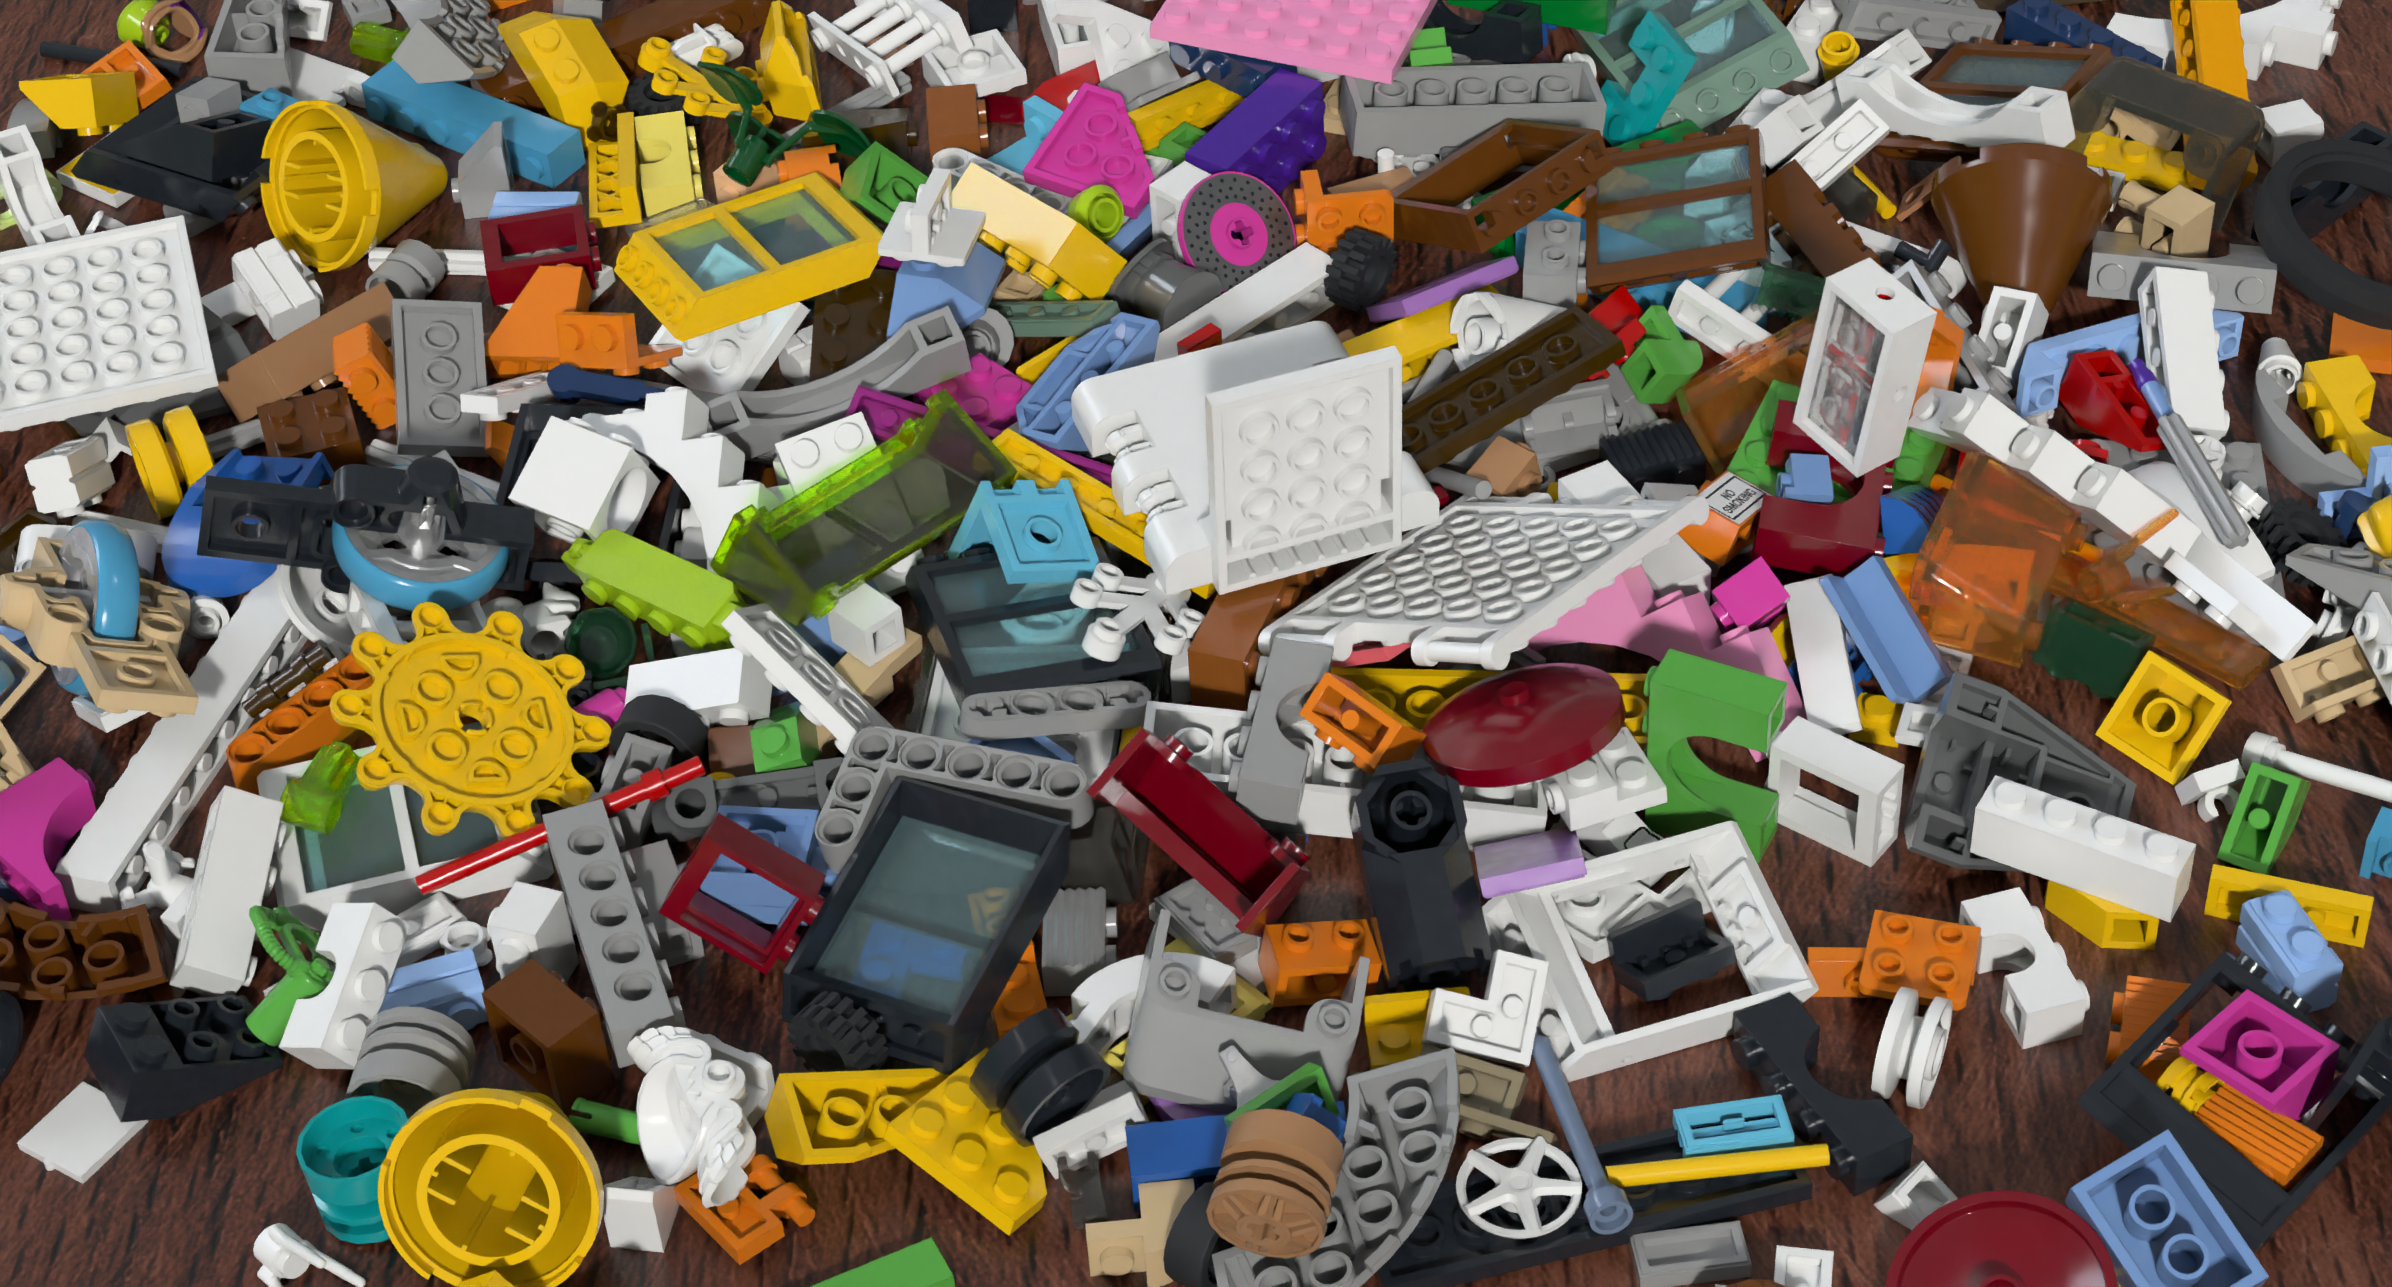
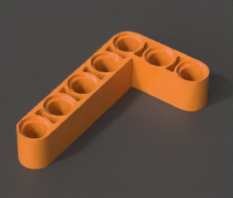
(297, 726)

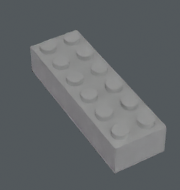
(1458, 104)

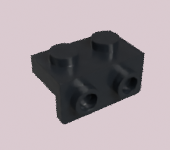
(1668, 951)

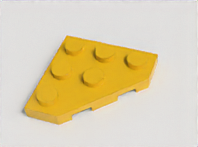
(971, 1152)

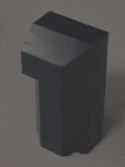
(1419, 878)

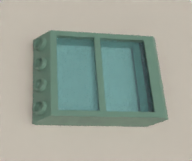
(1737, 49)

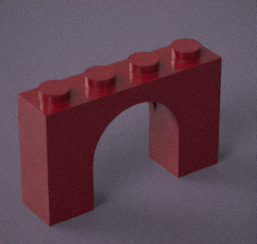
(1817, 536)

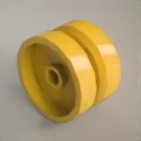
(168, 463)

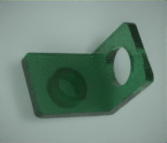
(622, 681)

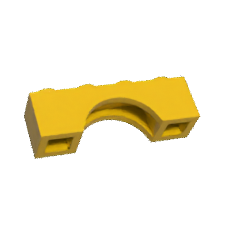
(2338, 400)

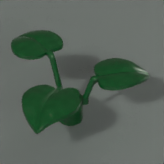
(758, 144)

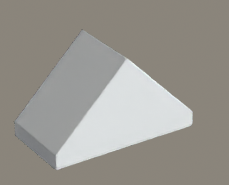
(639, 1213)

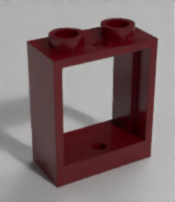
(535, 233)
(727, 928)

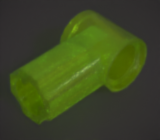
(376, 41)
(318, 796)

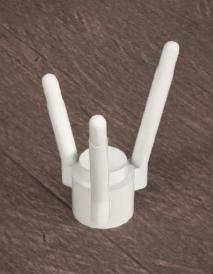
(289, 1257)

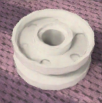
(1911, 1047)

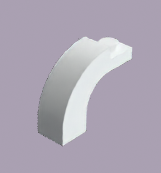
(1107, 999)

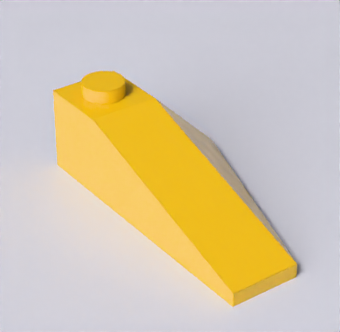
(841, 1112)

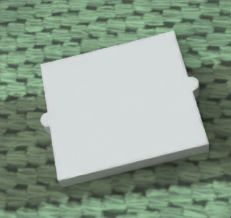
(79, 1134)

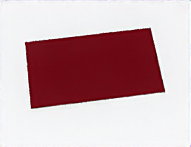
(1003, 109)

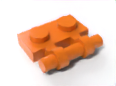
(749, 1223)

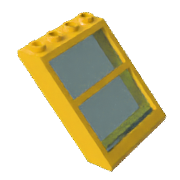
(749, 256)

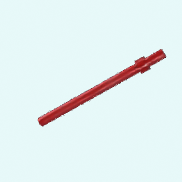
(653, 786)

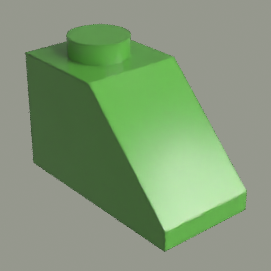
(784, 740)
(2263, 818)

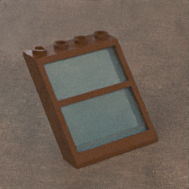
(1992, 75)
(1678, 211)

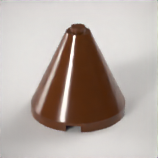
(2021, 216)

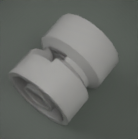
(409, 271)

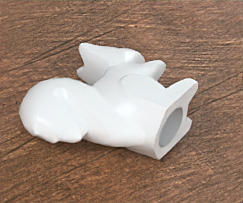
(542, 621)

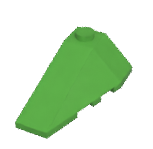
(880, 182)

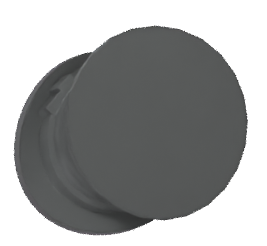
(1161, 287)

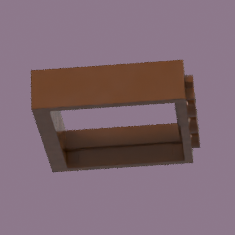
(1564, 163)

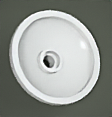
(314, 608)

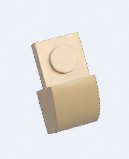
(1139, 1243)

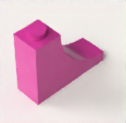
(36, 825)

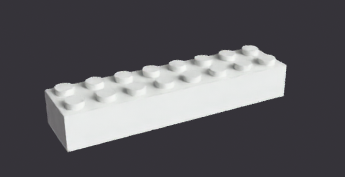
(1333, 778)

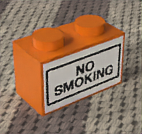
(1731, 519)

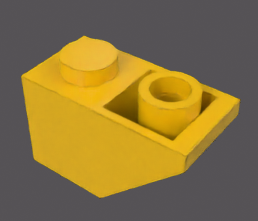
(2101, 920)

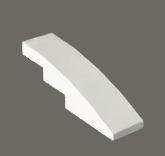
(1822, 658)

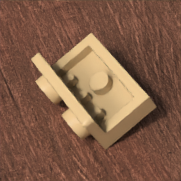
(2327, 680)

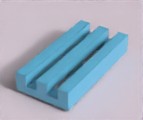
(1735, 1133)

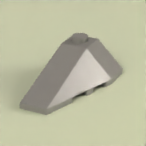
(2344, 572)

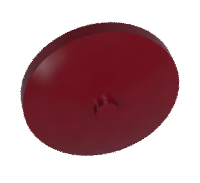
(1524, 724)
(2002, 1242)

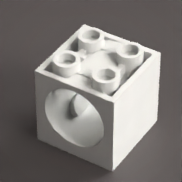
(584, 482)

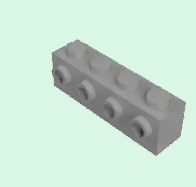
(1973, 367)

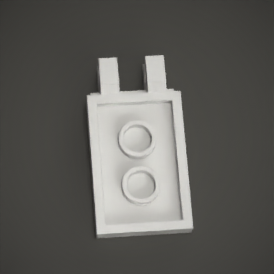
(325, 80)

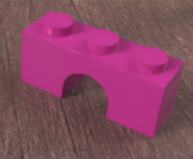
(1749, 598)

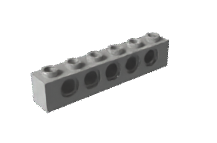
(610, 924)

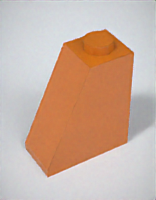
(528, 332)

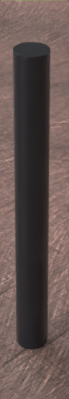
(91, 56)

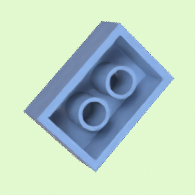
(2164, 1222)

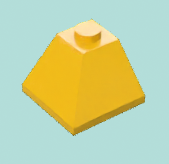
(2163, 717)

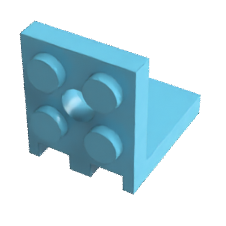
(1020, 528)

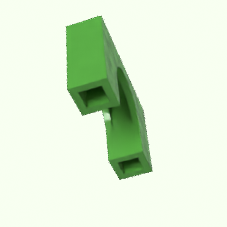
(1719, 702)

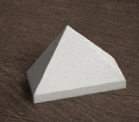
(309, 19)

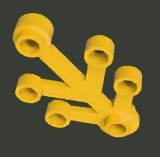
(659, 59)

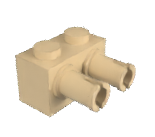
(2173, 223)

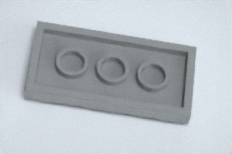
(434, 361)

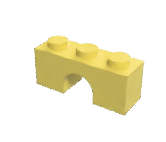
(667, 161)

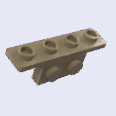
(1491, 1101)

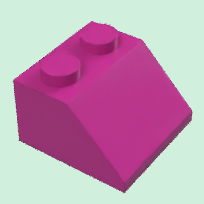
(2266, 1055)

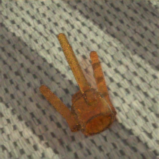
(2110, 576)

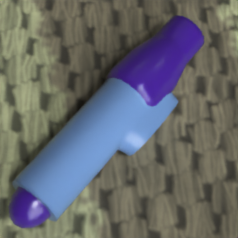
(2151, 388)

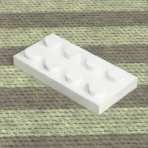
(824, 451)
(799, 669)

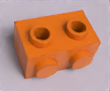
(1360, 723)
(1315, 960)

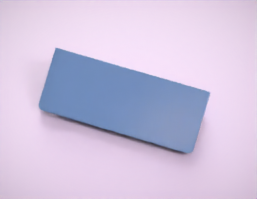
(1887, 632)

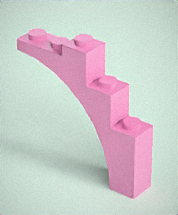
(1635, 620)

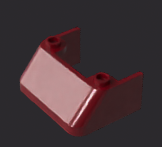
(1203, 829)

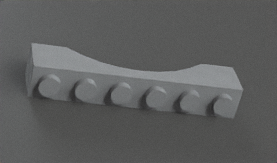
(912, 360)

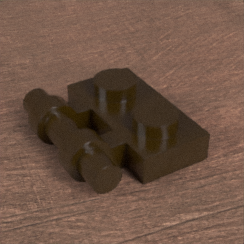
(302, 671)

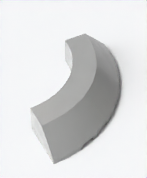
(450, 41)
(1393, 1163)

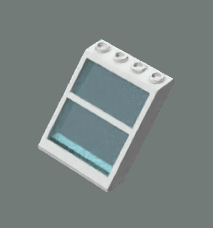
(382, 849)

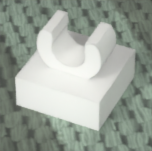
(2210, 785)

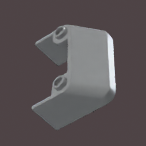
(1178, 1045)

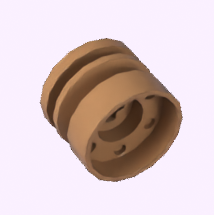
(1275, 1183)

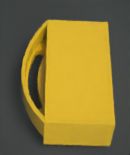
(1038, 237)

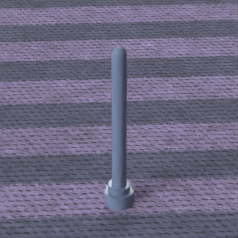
(1605, 1204)

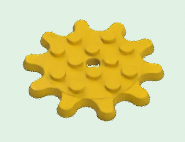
(481, 675)

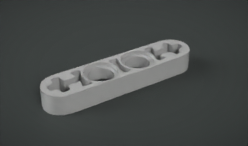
(1000, 716)

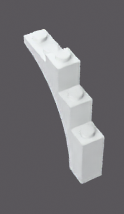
(2284, 32)
(704, 464)
(2097, 490)

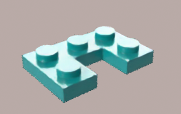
(1667, 65)

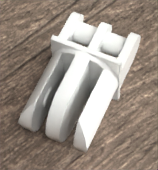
(690, 47)

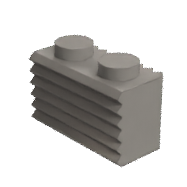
(1077, 939)

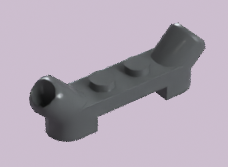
(696, 803)

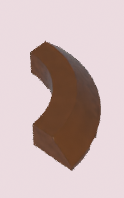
(80, 957)

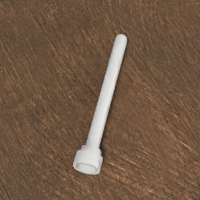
(2269, 752)

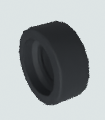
(666, 719)
(1193, 1242)

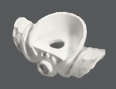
(691, 1114)

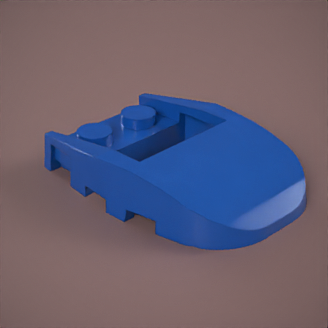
(225, 576)

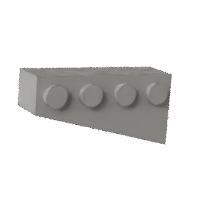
(252, 45)

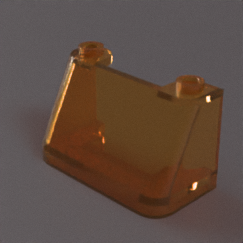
(1992, 560)

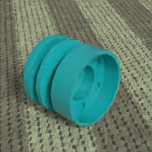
(342, 1164)

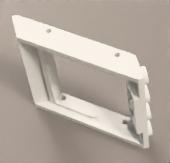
(1741, 904)

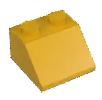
(85, 101)

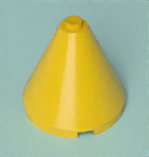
(341, 183)
(491, 1187)

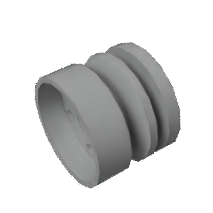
(412, 1058)

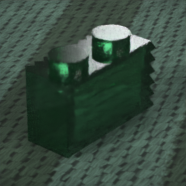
(1787, 292)

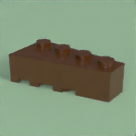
(1810, 227)

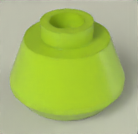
(130, 19)
(1098, 211)

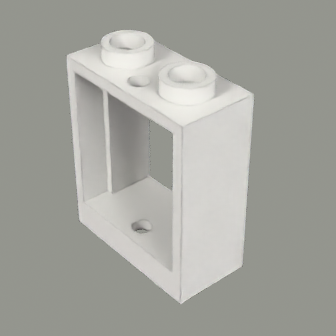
(1848, 765)

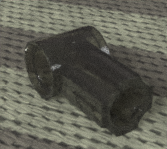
(1852, 197)

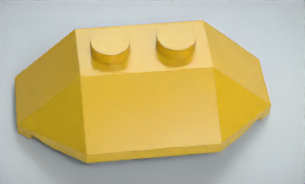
(788, 64)
(566, 66)

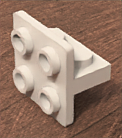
(931, 227)

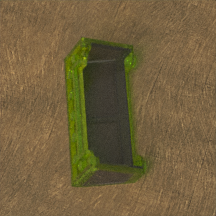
(862, 515)

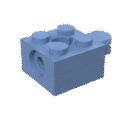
(750, 893)

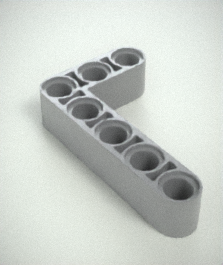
(883, 754)

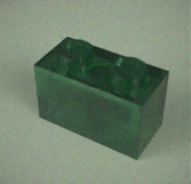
(2091, 647)

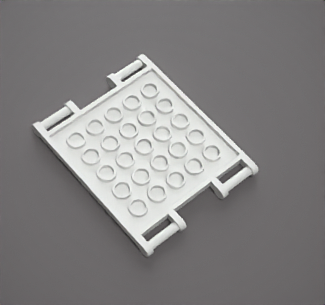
(1485, 576)

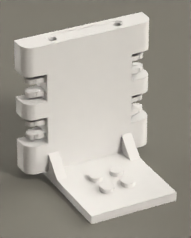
(1258, 456)

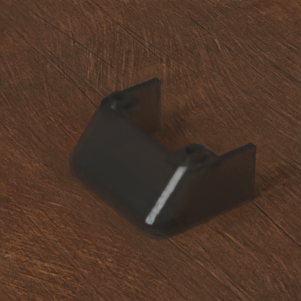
(2220, 125)

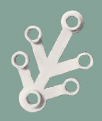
(1107, 635)

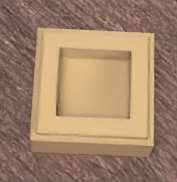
(1018, 288)

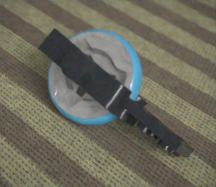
(448, 529)

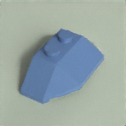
(929, 287)
(1046, 408)

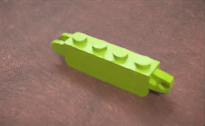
(656, 588)

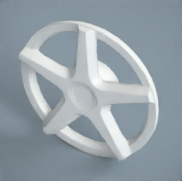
(1518, 1187)

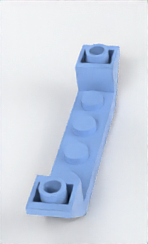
(2050, 358)

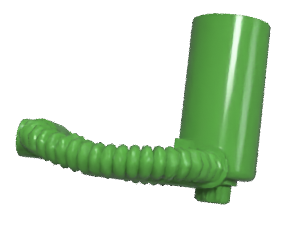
(302, 977)

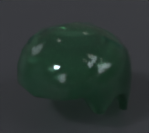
(603, 641)

